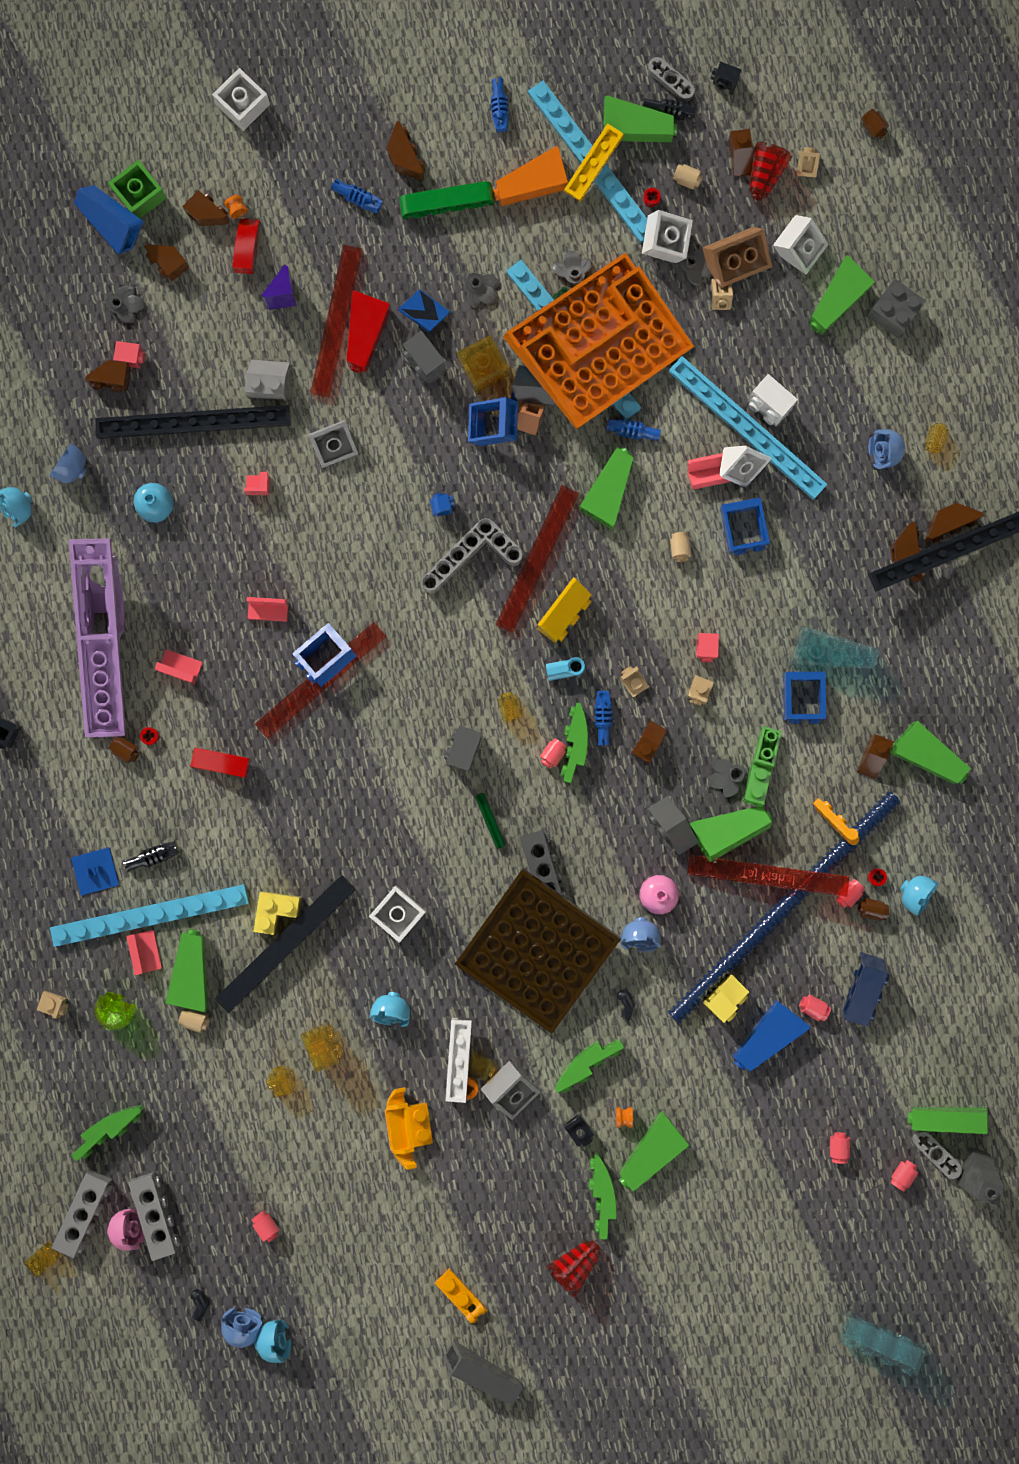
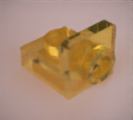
(481, 1065)

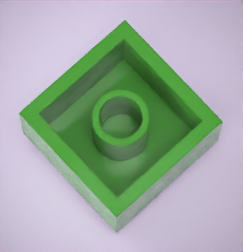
(137, 190)

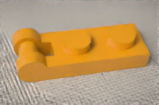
(836, 822)
(460, 1295)

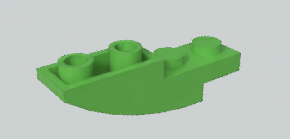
(578, 736)
(762, 766)
(579, 1069)
(111, 1125)
(602, 1188)

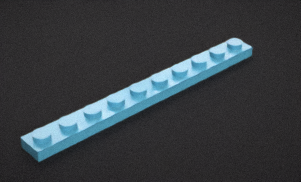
(580, 146)
(539, 298)
(747, 427)
(149, 915)

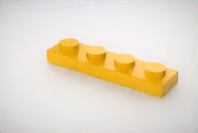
(594, 162)

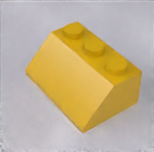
(565, 611)

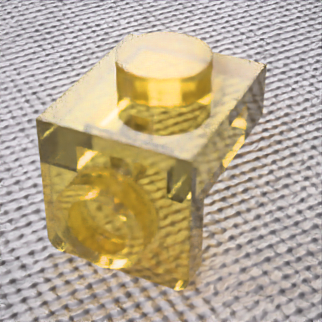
(42, 1259)

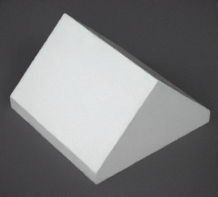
(742, 464)

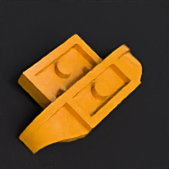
(406, 1127)

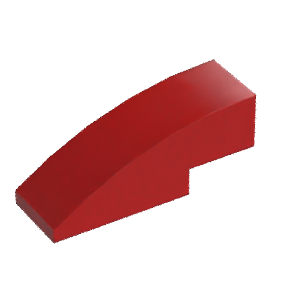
(246, 246)
(220, 762)

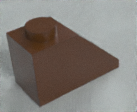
(741, 152)
(649, 742)
(875, 756)

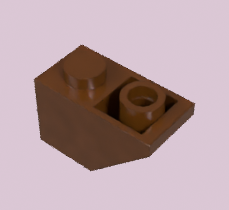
(204, 211)
(168, 259)
(110, 375)

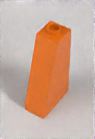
(534, 179)

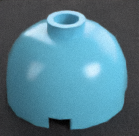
(153, 502)
(15, 505)
(917, 893)
(390, 1009)
(273, 1345)

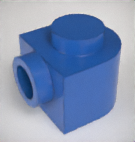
(442, 504)

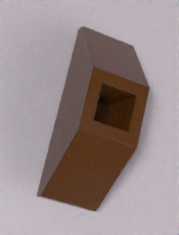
(403, 154)
(951, 520)
(906, 546)

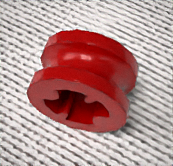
(650, 191)
(153, 740)
(881, 872)

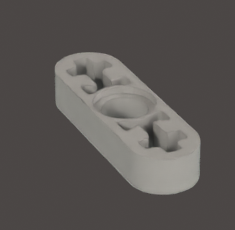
(685, 84)
(944, 1169)

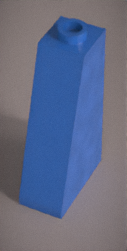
(109, 218)
(769, 1036)

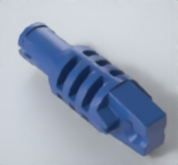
(499, 106)
(358, 196)
(632, 429)
(603, 716)

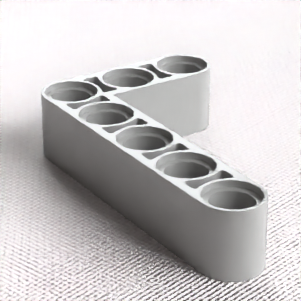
(468, 552)

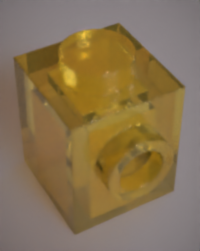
(281, 1081)

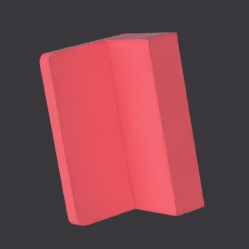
(705, 471)
(268, 609)
(179, 666)
(144, 952)

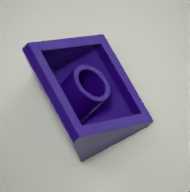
(280, 291)

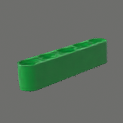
(446, 199)

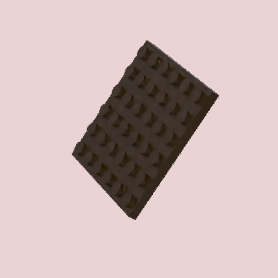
(537, 950)

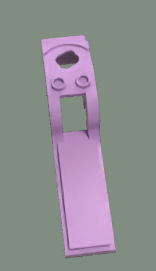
(98, 652)

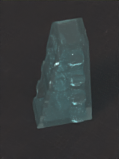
(829, 650)
(883, 1344)

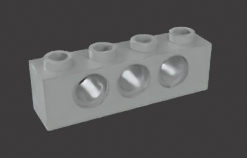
(65, 1241)
(157, 1247)

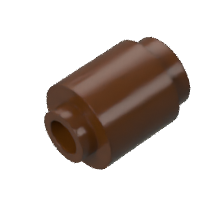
(875, 124)
(124, 749)
(873, 909)

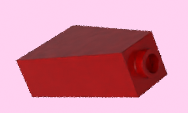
(365, 328)

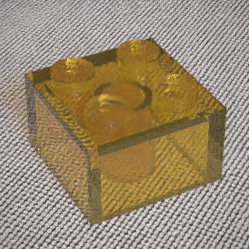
(482, 363)
(322, 1046)

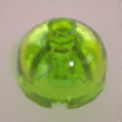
(110, 1012)

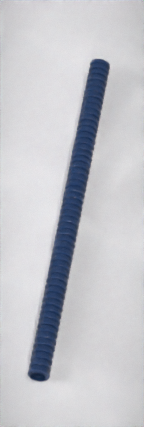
(779, 911)

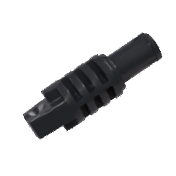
(672, 107)
(152, 856)

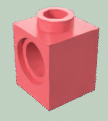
(129, 353)
(707, 647)

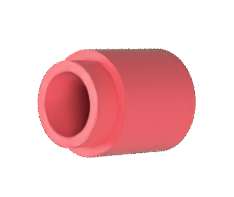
(553, 753)
(855, 892)
(815, 1008)
(840, 1148)
(904, 1175)
(265, 1226)

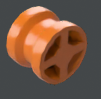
(236, 206)
(471, 1083)
(624, 1117)

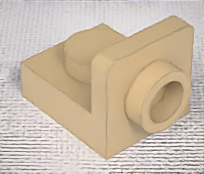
(808, 162)
(721, 297)
(633, 681)
(699, 690)
(52, 1004)

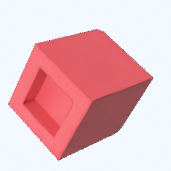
(258, 484)

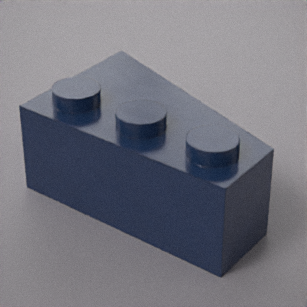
(866, 990)

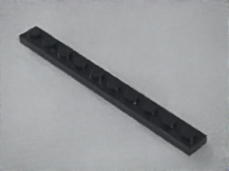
(193, 421)
(944, 552)

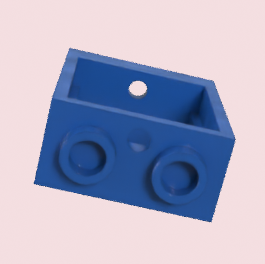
(507, 421)
(742, 506)
(334, 665)
(804, 676)

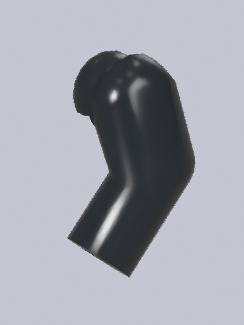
(628, 1002)
(201, 1303)

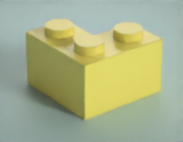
(270, 907)
(725, 998)

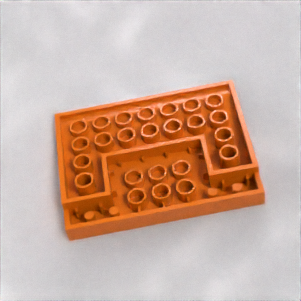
(599, 340)

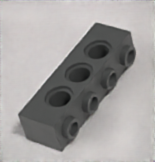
(535, 839)

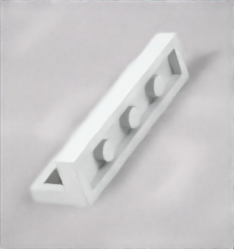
(458, 1060)

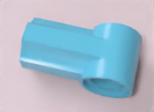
(562, 669)

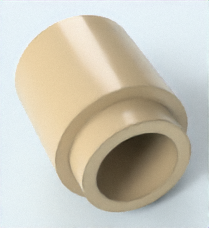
(688, 176)
(680, 546)
(194, 1020)

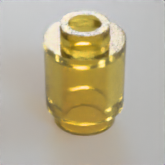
(936, 438)

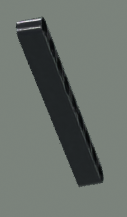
(285, 943)

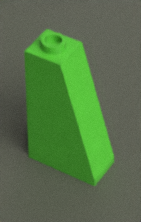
(638, 122)
(842, 293)
(607, 492)
(927, 752)
(728, 831)
(189, 976)
(949, 1119)
(653, 1152)

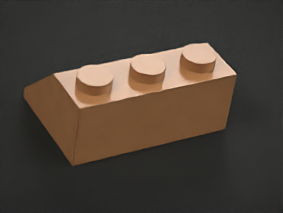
(738, 256)

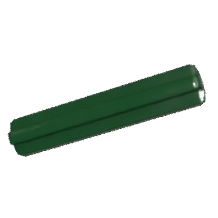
(490, 820)

